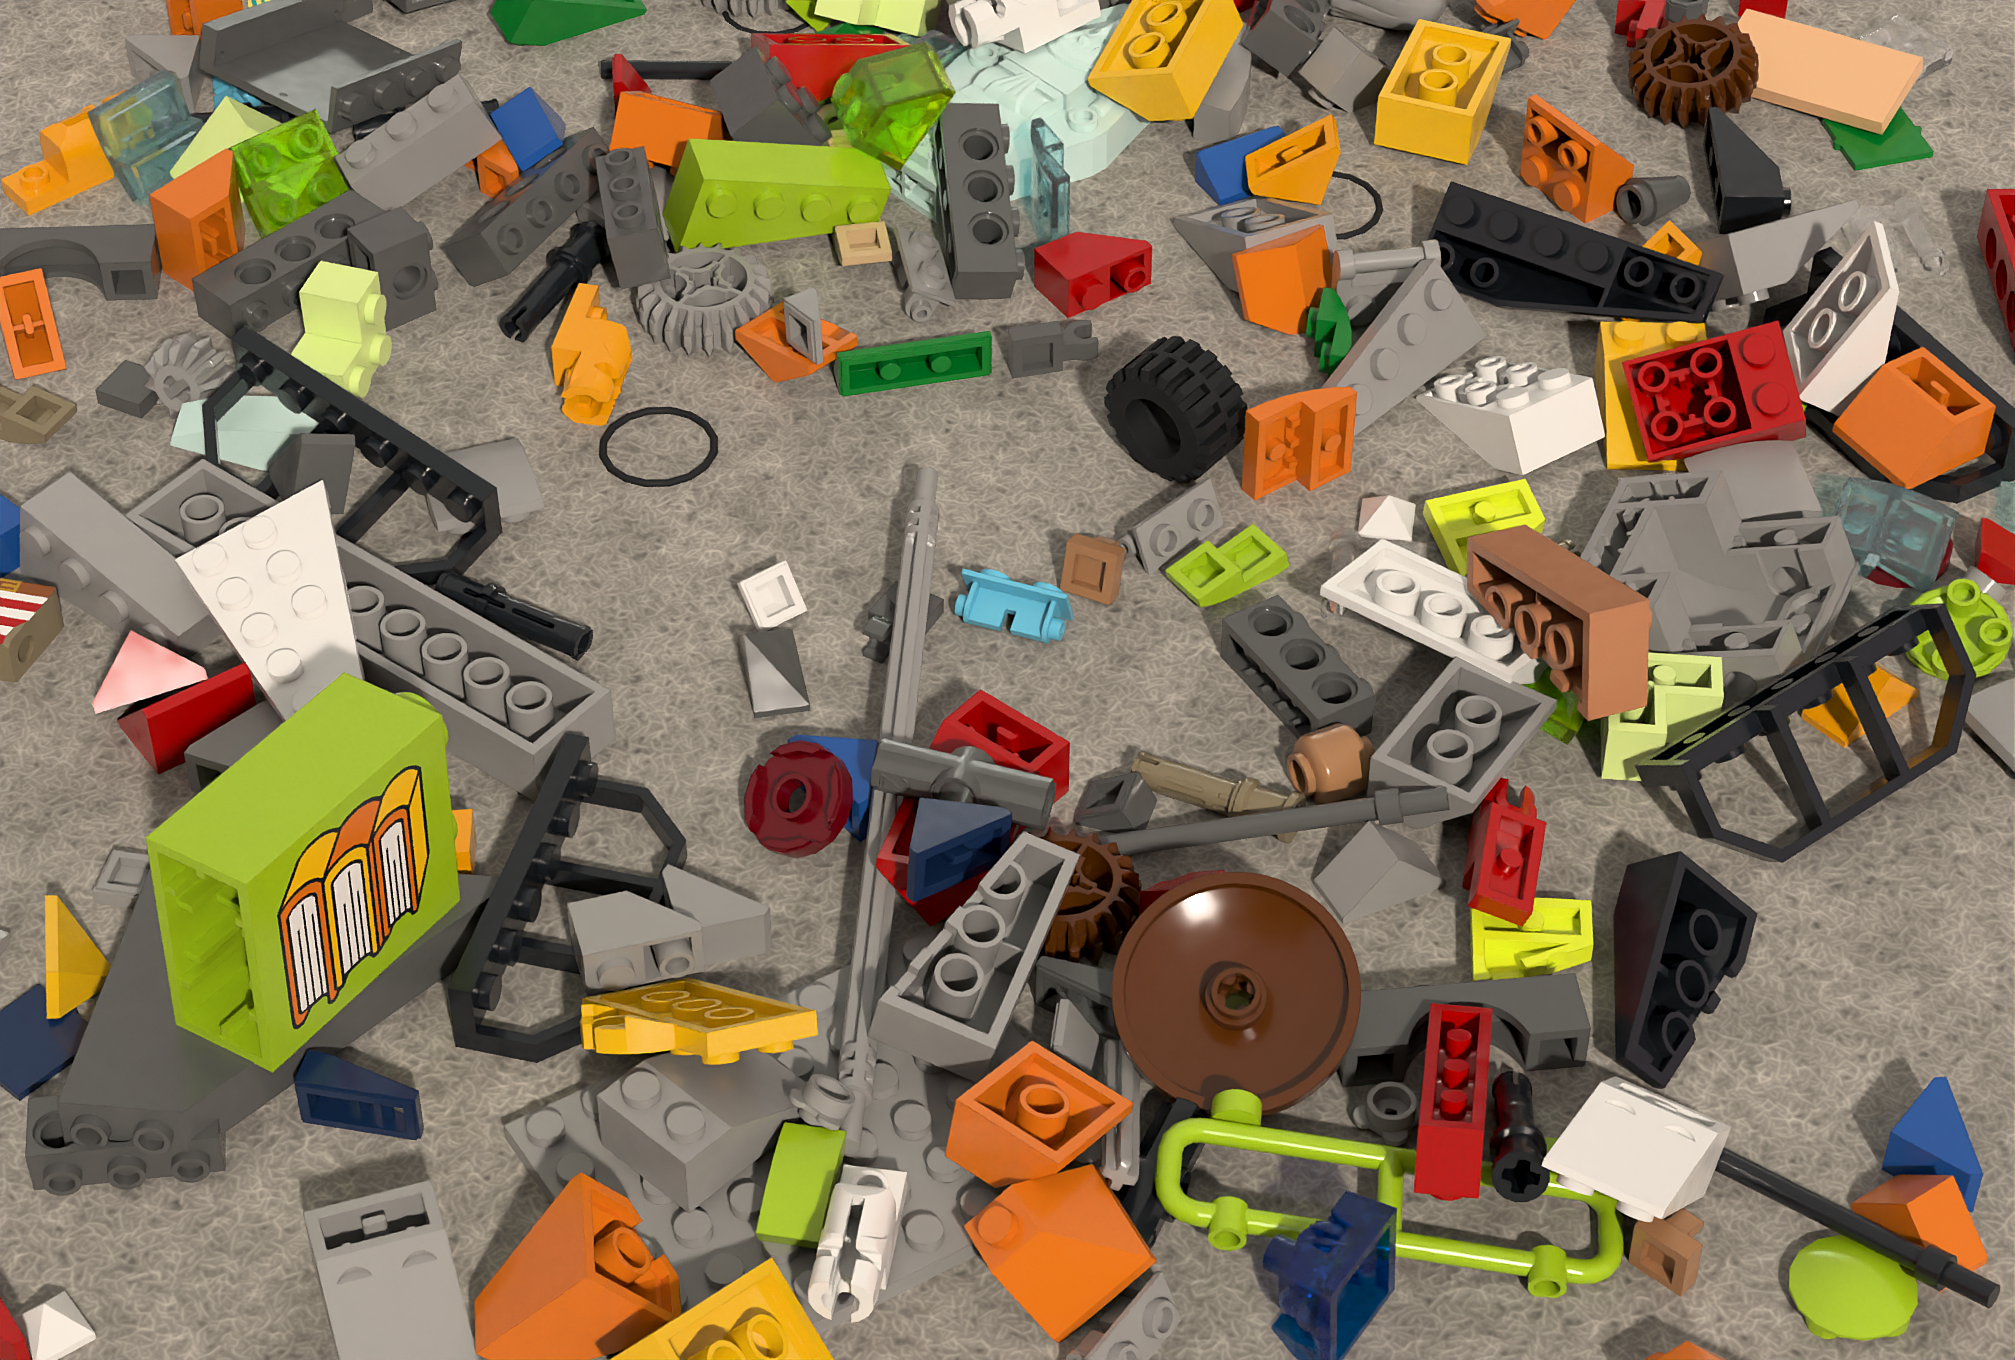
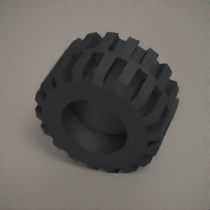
(1176, 409)

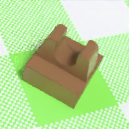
(1093, 568)
(1668, 1250)

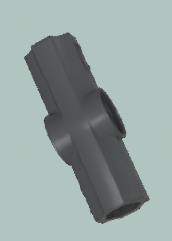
(964, 777)

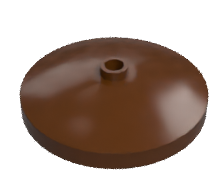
(1245, 940)

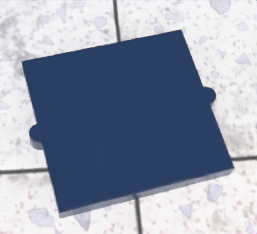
(34, 1046)

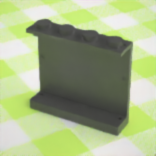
(311, 60)

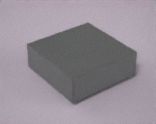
(127, 391)

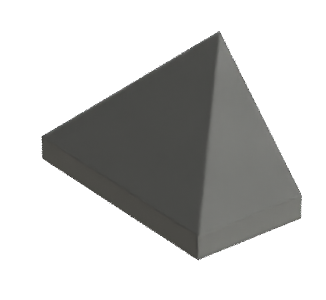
(773, 673)

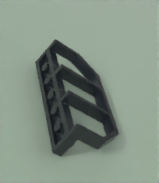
(1905, 338)
(379, 440)
(1807, 687)
(518, 899)

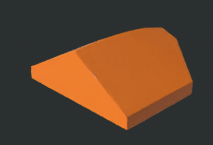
(1284, 279)
(767, 344)

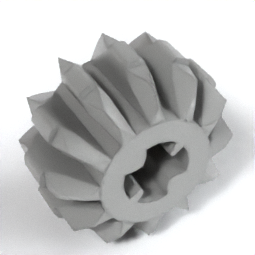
(186, 371)

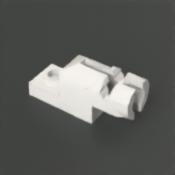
(1018, 22)
(858, 1239)

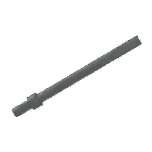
(1387, 807)

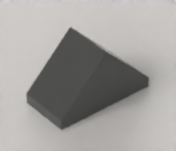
(312, 460)

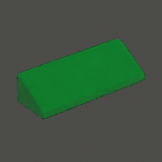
(913, 363)

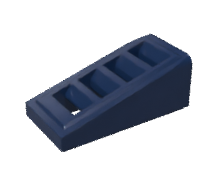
(355, 1098)

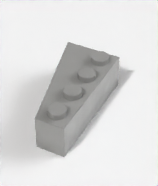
(110, 567)
(971, 976)

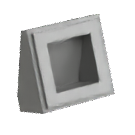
(804, 324)
(1075, 1039)

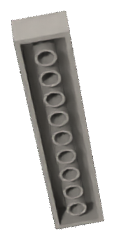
(496, 692)

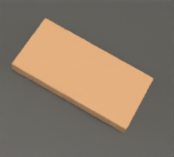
(1829, 72)

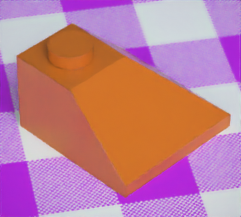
(1030, 1118)
(1061, 1246)

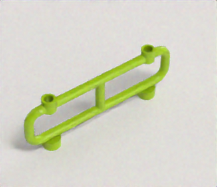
(1237, 1124)

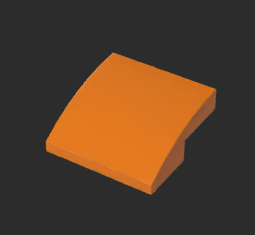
(1298, 439)

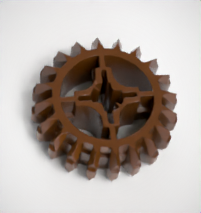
(1693, 68)
(1098, 901)

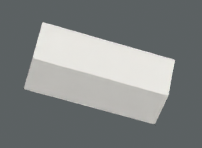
(1430, 608)

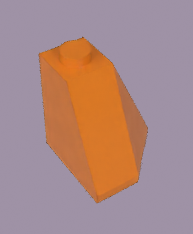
(576, 1283)

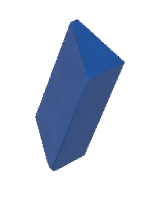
(1222, 167)

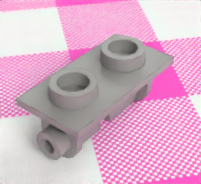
(921, 273)
(1174, 527)
(1133, 1324)

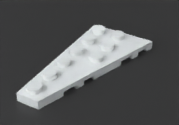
(281, 598)

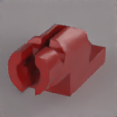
(1504, 855)

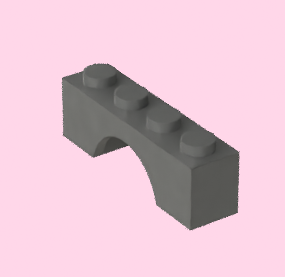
(114, 258)
(1533, 1021)

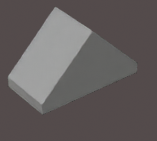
(170, 52)
(1376, 873)
(730, 922)

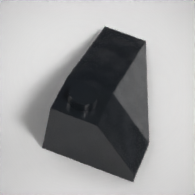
(1671, 949)

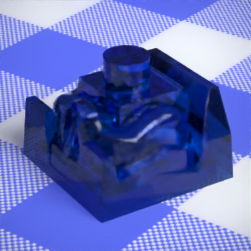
(1334, 1277)

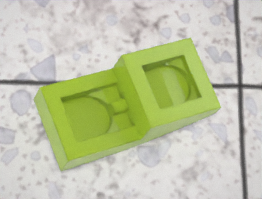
(1219, 574)
(800, 1184)

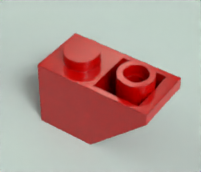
(1090, 270)

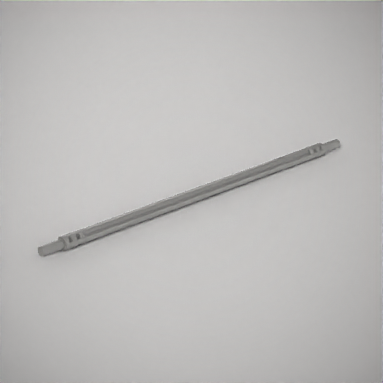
(898, 718)

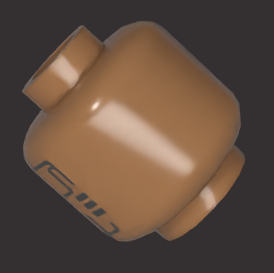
(1330, 764)

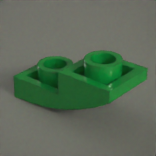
(1331, 331)

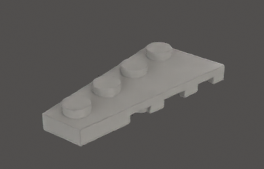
(1407, 343)

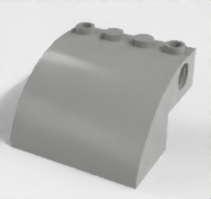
(1724, 585)

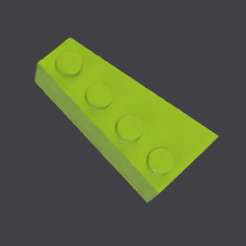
(770, 192)

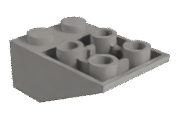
(389, 1277)

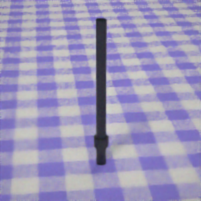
(1930, 1264)

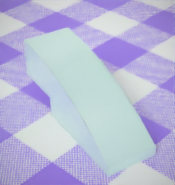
(248, 434)

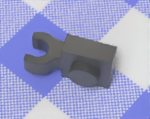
(1044, 347)
(881, 623)

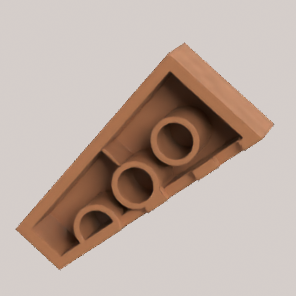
(1566, 613)

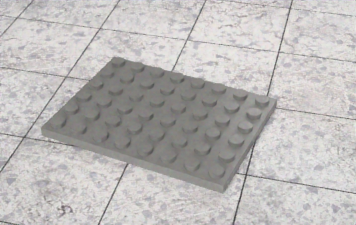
(901, 1131)

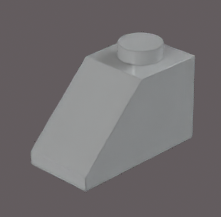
(1345, 73)

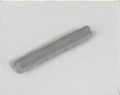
(1122, 1142)

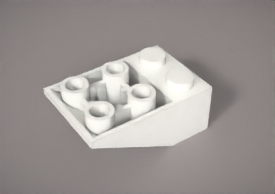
(1517, 412)
(1638, 1150)

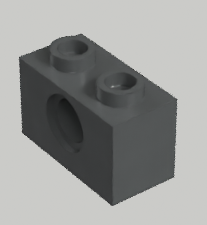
(401, 255)

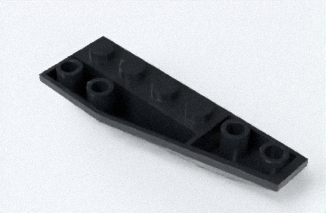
(1553, 265)

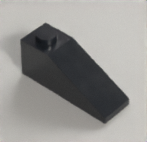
(1741, 177)

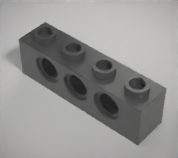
(528, 210)
(973, 267)
(267, 276)

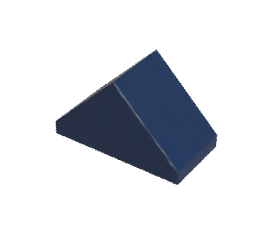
(954, 844)

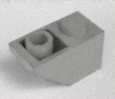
(632, 942)

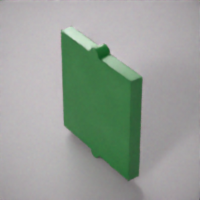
(1867, 149)

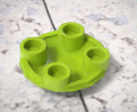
(1980, 625)
(1851, 1290)

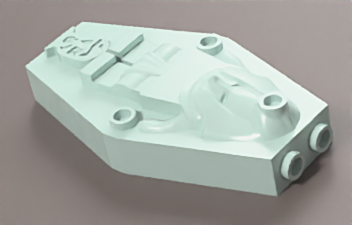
(1027, 86)

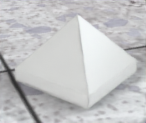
(1386, 518)
(772, 596)
(54, 1328)

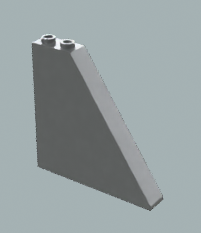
(159, 1082)

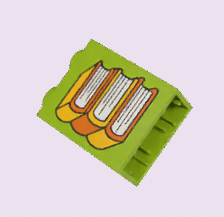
(306, 869)

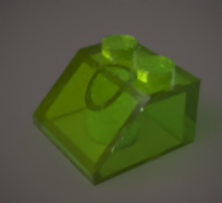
(892, 101)

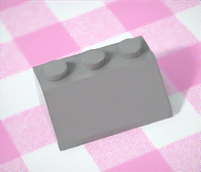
(419, 146)
(1459, 739)

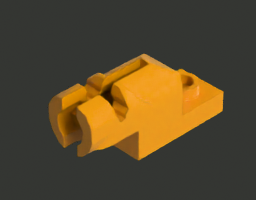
(69, 166)
(590, 358)

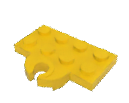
(691, 1020)

